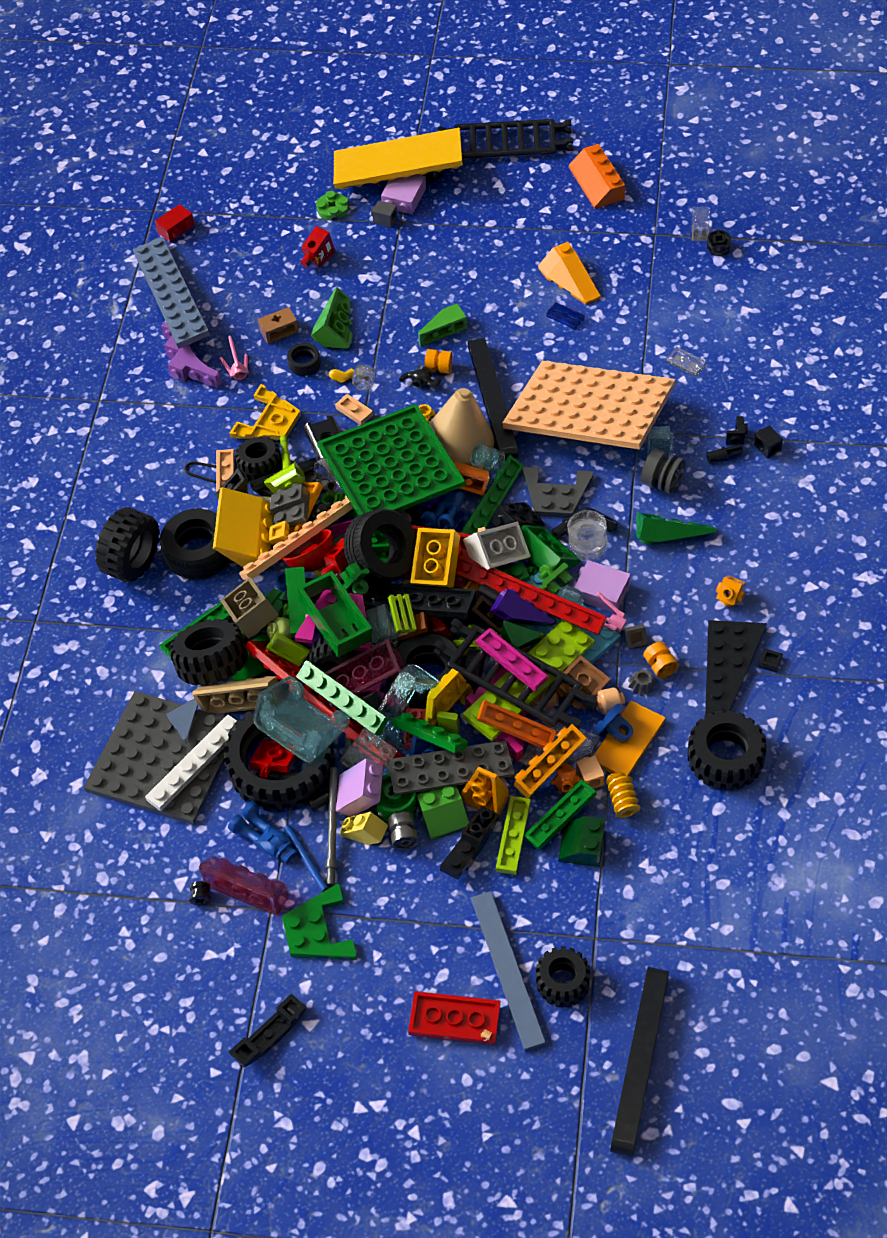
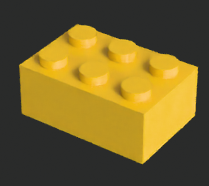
(435, 557)

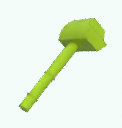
(289, 475)

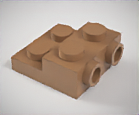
(586, 673)

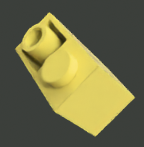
(364, 828)

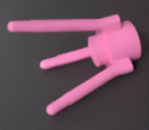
(238, 370)
(615, 622)

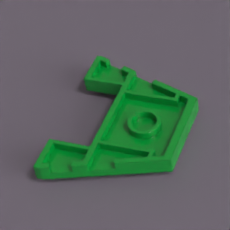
(308, 931)

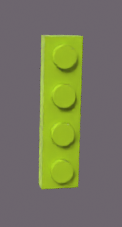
(513, 835)

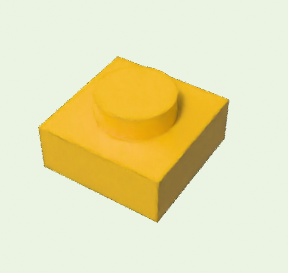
(278, 532)

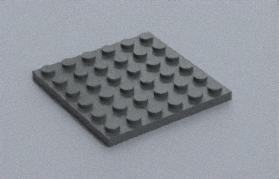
(145, 751)

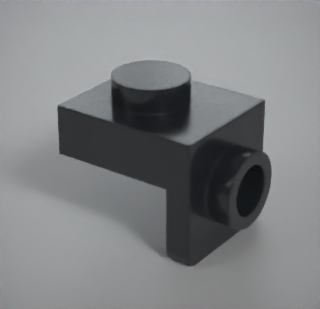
(737, 436)

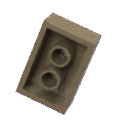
(249, 608)

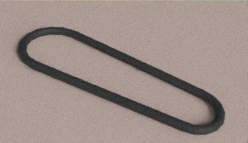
(201, 477)

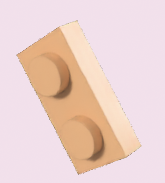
(354, 409)

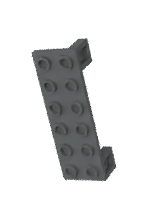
(448, 768)

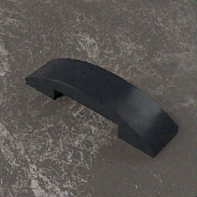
(269, 1033)

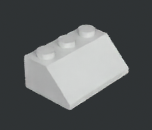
(497, 546)

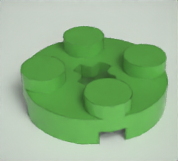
(337, 201)

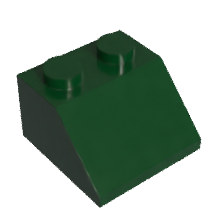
(583, 841)

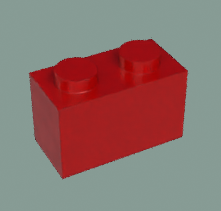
(174, 223)

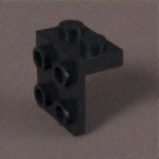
(516, 512)

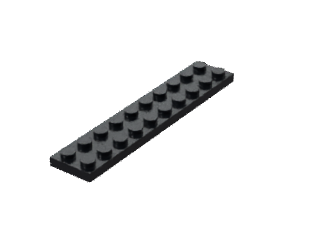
(431, 600)

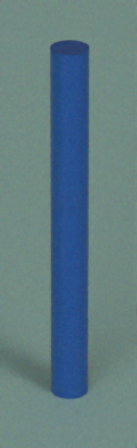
(305, 858)

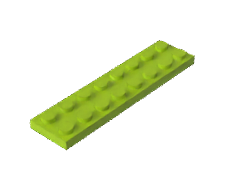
(557, 649)

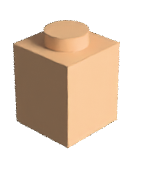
(590, 771)

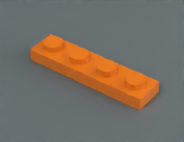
(515, 724)

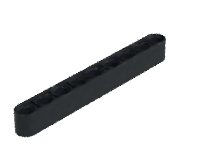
(492, 396)
(639, 1062)

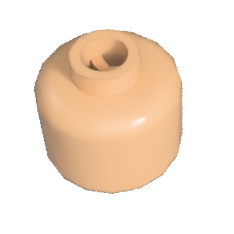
(608, 699)

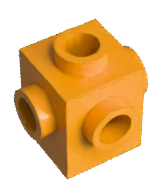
(730, 591)

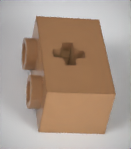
(278, 325)

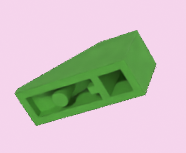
(445, 323)

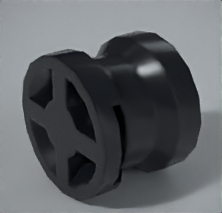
(200, 893)

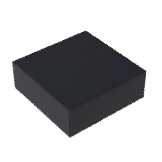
(770, 660)

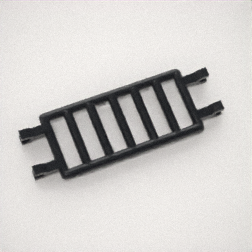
(566, 144)
(575, 694)

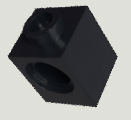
(768, 441)

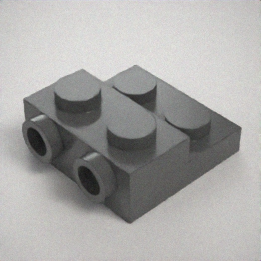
(290, 505)

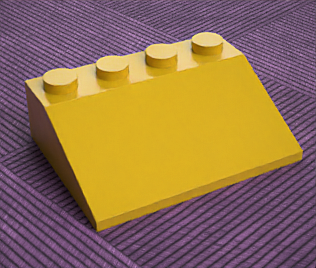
(242, 526)

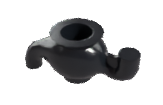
(421, 378)

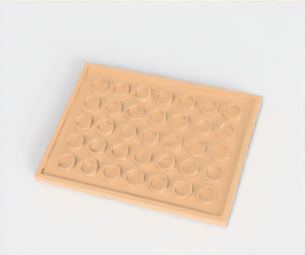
(590, 404)

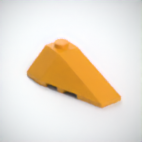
(568, 272)
(485, 790)

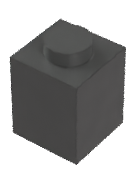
(384, 213)

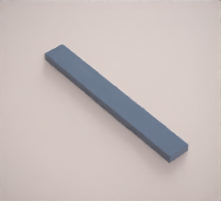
(508, 972)

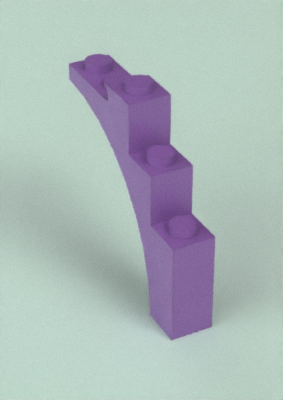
(185, 362)

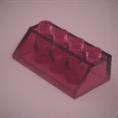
(368, 668)
(244, 885)

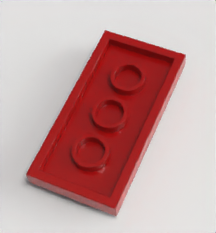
(454, 1017)

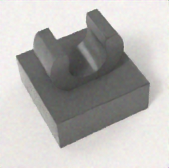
(636, 636)

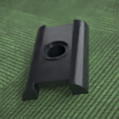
(320, 431)

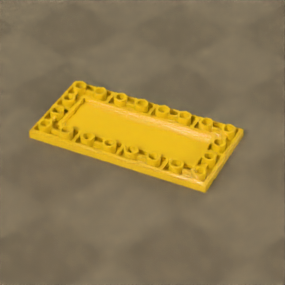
(397, 158)

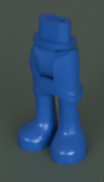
(445, 512)
(271, 841)

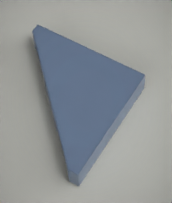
(183, 718)

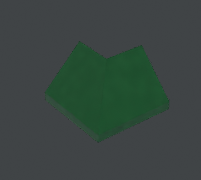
(520, 636)

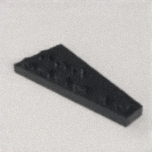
(729, 656)

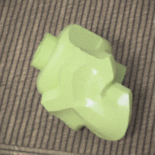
(280, 625)

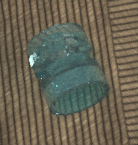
(487, 458)

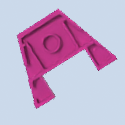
(308, 628)

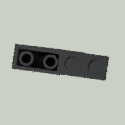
(471, 843)

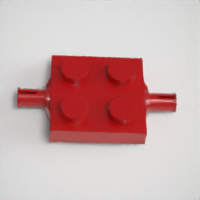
(271, 757)

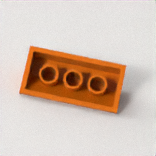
(597, 177)

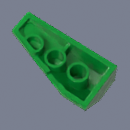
(658, 529)

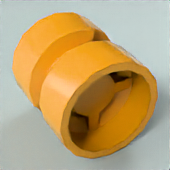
(439, 361)
(661, 659)

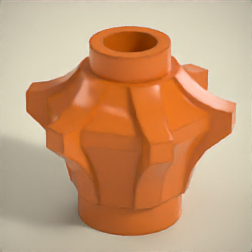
(565, 778)

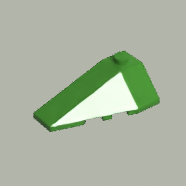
(334, 324)

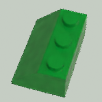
(546, 548)

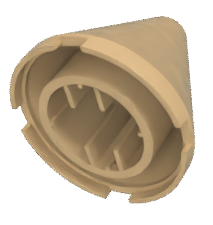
(462, 426)

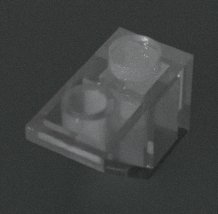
(700, 223)

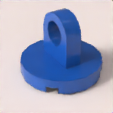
(612, 722)

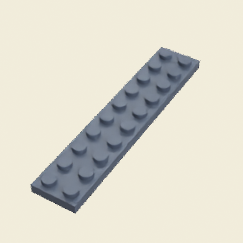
(171, 292)

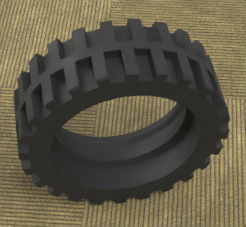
(272, 792)

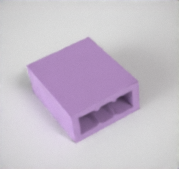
(405, 192)
(602, 579)
(359, 788)

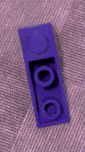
(514, 609)

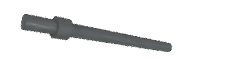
(331, 863)

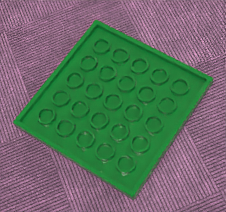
(391, 462)

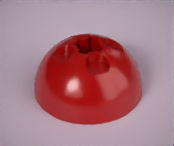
(312, 552)

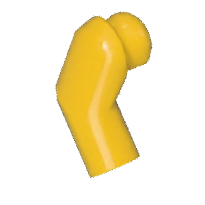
(341, 376)

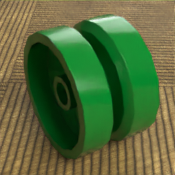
(391, 803)

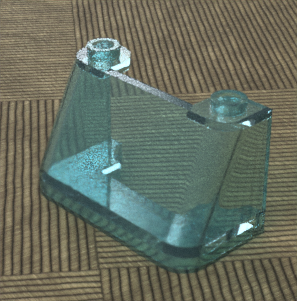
(397, 698)
(295, 722)

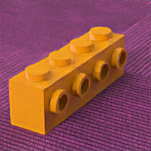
(555, 755)

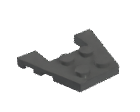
(556, 499)

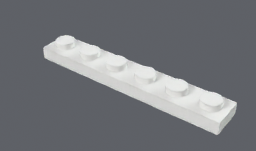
(191, 765)

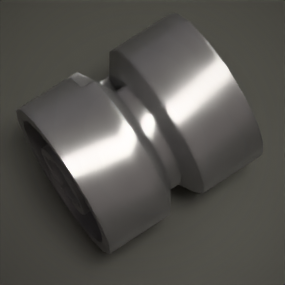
(403, 830)

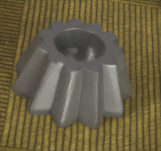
(641, 682)

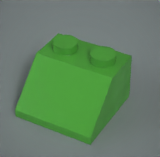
(442, 811)

